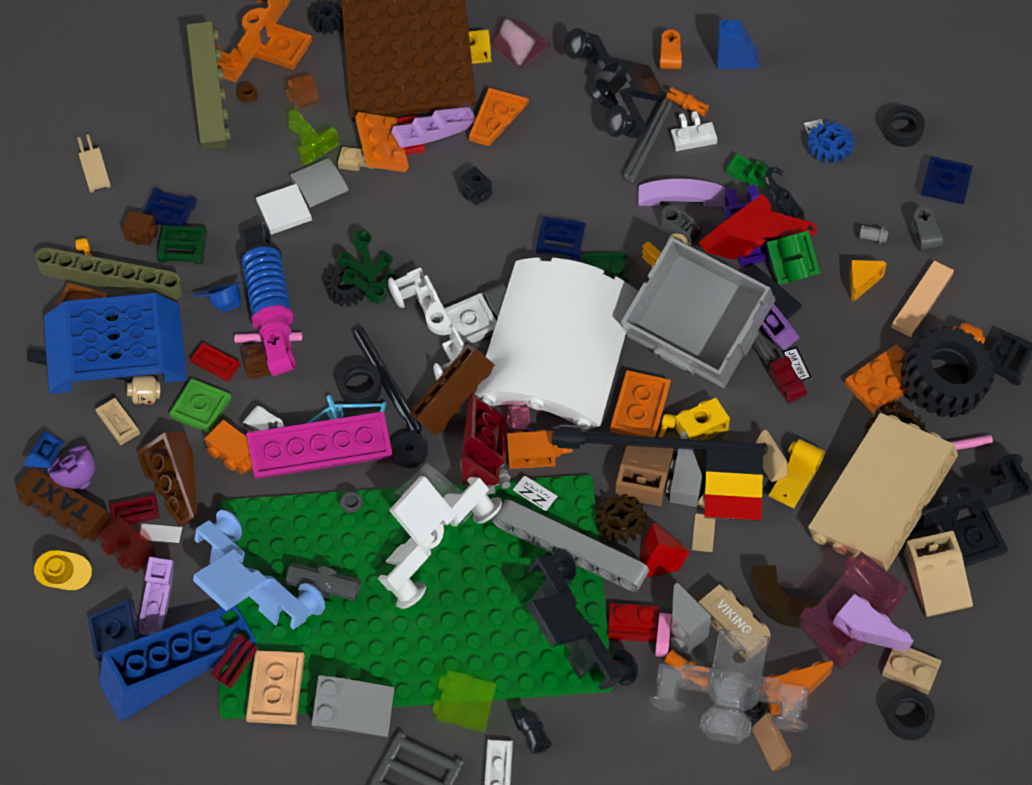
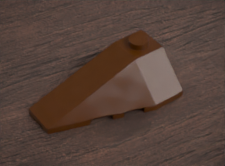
(171, 468)

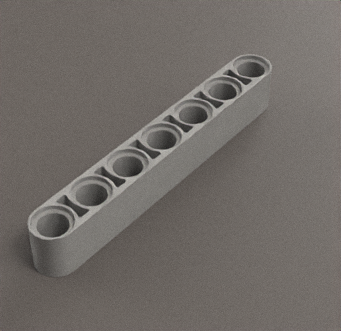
(586, 551)

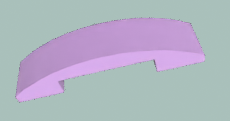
(681, 190)
(156, 596)

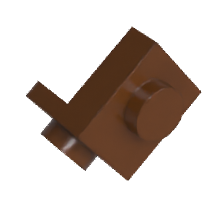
(255, 360)

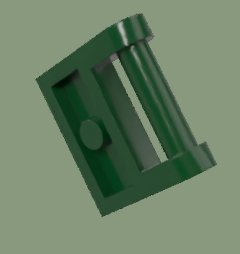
(182, 238)

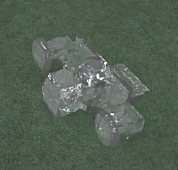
(733, 689)

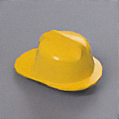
(62, 570)

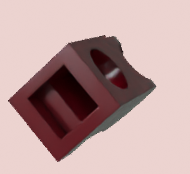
(787, 380)

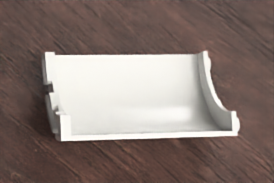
(558, 340)

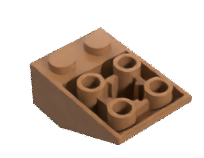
(644, 474)

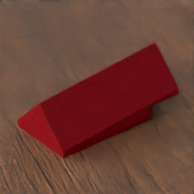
(483, 443)

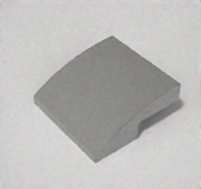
(319, 182)

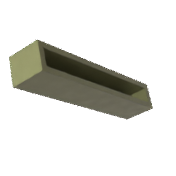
(207, 85)

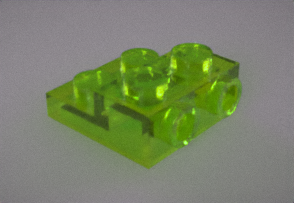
(464, 701)

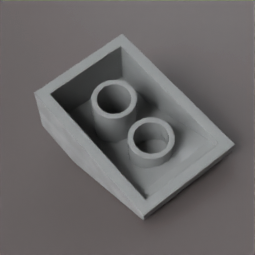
(352, 706)

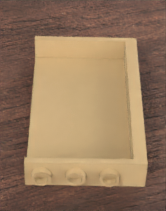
(883, 490)

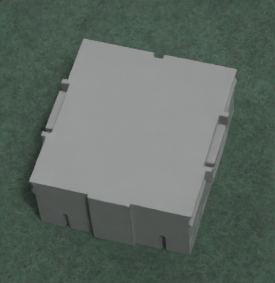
(698, 312)

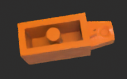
(230, 447)
(533, 449)

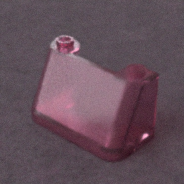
(866, 581)

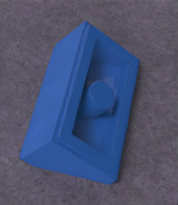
(44, 451)

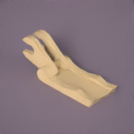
(93, 166)

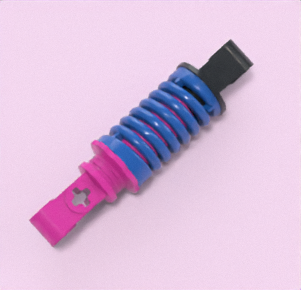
(268, 297)

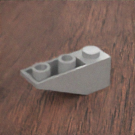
(687, 478)

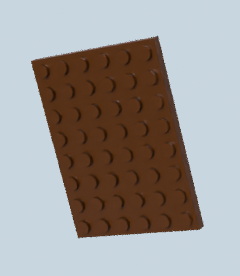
(407, 56)

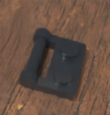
(1004, 352)

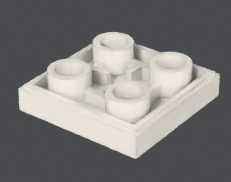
(283, 209)

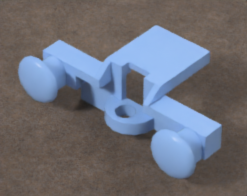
(231, 582)

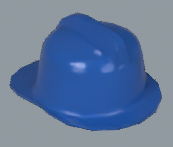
(222, 297)

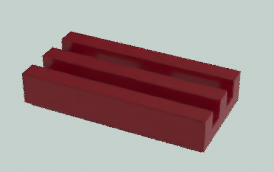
(136, 514)
(241, 665)

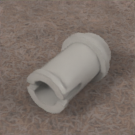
(874, 234)

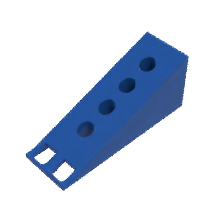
(164, 661)

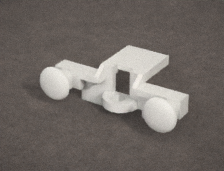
(464, 321)
(421, 513)

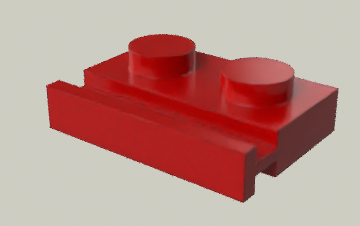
(633, 623)

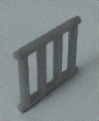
(390, 763)

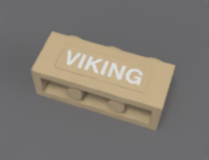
(730, 614)

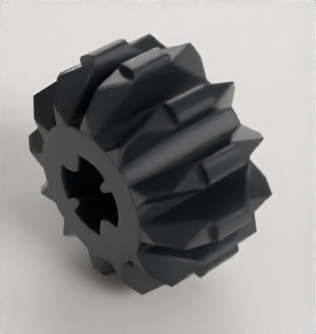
(326, 17)

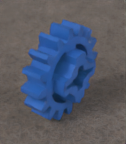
(830, 142)

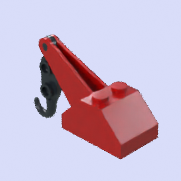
(758, 224)

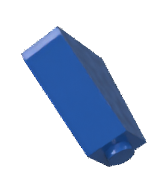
(735, 47)

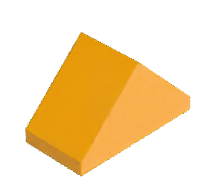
(864, 275)

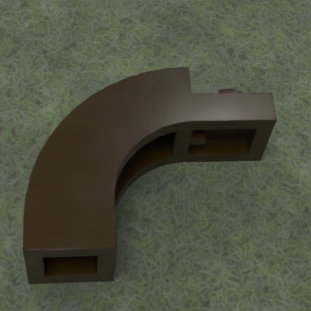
(773, 600)

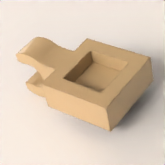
(352, 159)

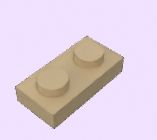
(117, 421)

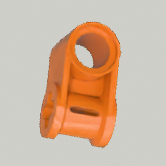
(670, 50)

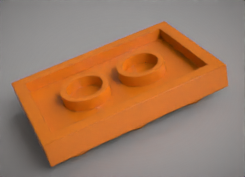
(379, 144)
(879, 381)
(640, 405)

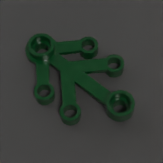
(374, 291)

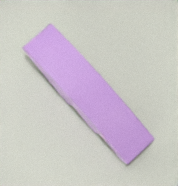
(429, 129)

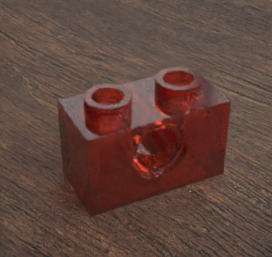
(120, 534)

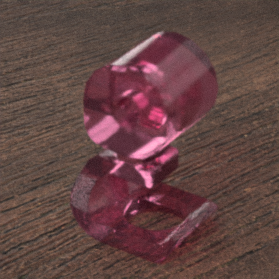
(519, 418)

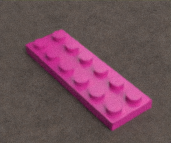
(319, 445)

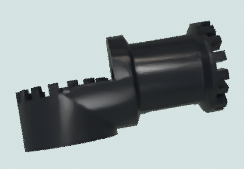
(533, 731)

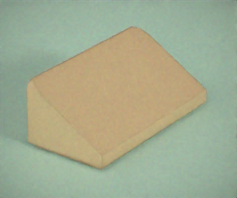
(774, 461)

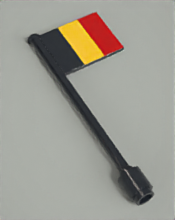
(732, 468)

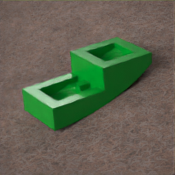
(747, 171)

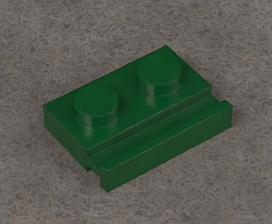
(612, 263)

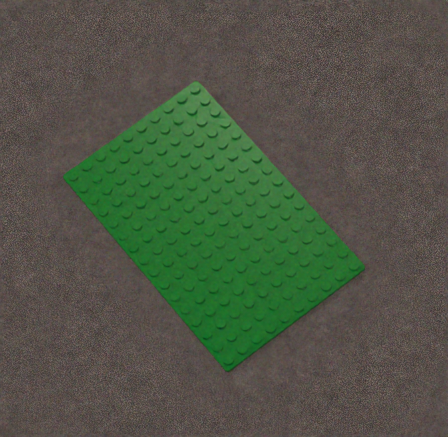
(465, 622)

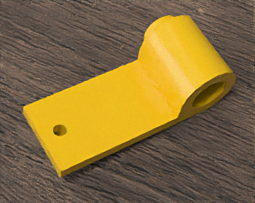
(800, 470)

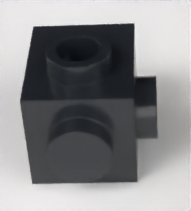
(475, 186)

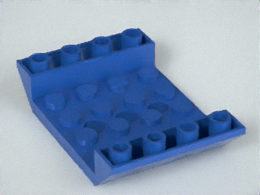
(81, 348)

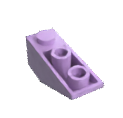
(867, 625)

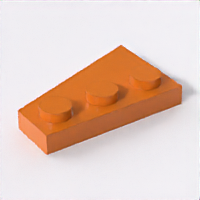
(495, 115)

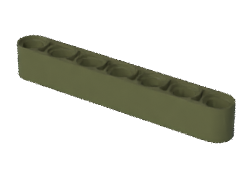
(76, 268)

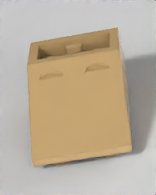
(938, 573)

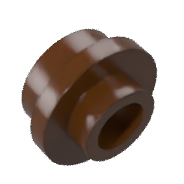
(247, 93)

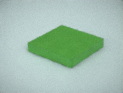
(200, 405)

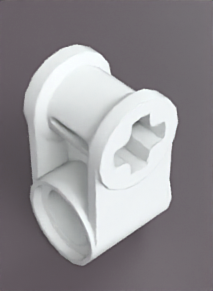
(260, 420)

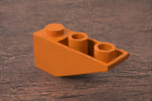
(807, 677)

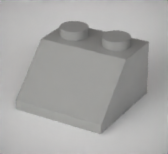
(689, 620)

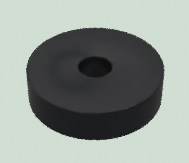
(412, 458)

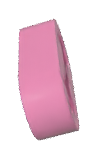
(663, 634)

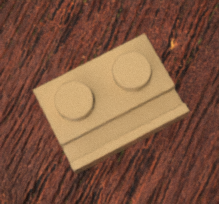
(912, 669)

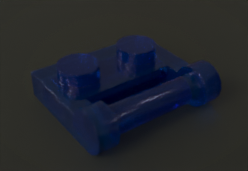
(167, 213)
(561, 231)

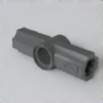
(325, 580)

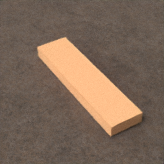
(922, 299)

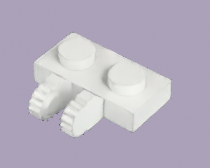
(693, 136)

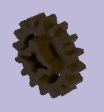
(631, 514)

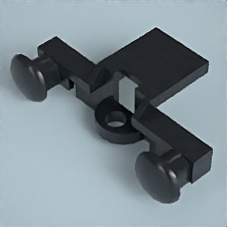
(623, 114)
(979, 536)
(560, 623)

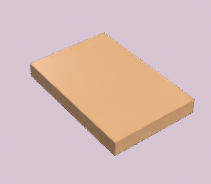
(275, 687)

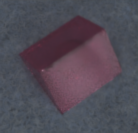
(519, 42)

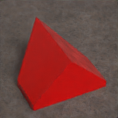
(662, 552)

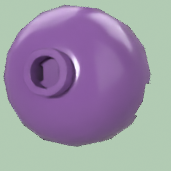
(74, 470)

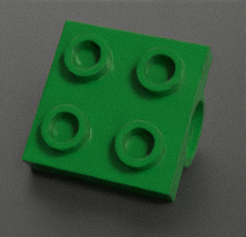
(792, 258)

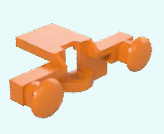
(283, 49)

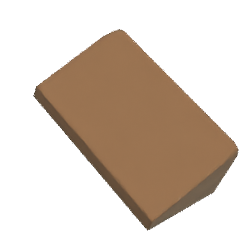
(772, 743)

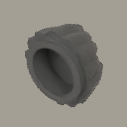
(351, 502)

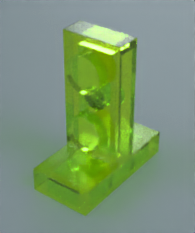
(313, 144)

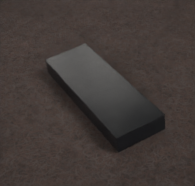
(784, 301)

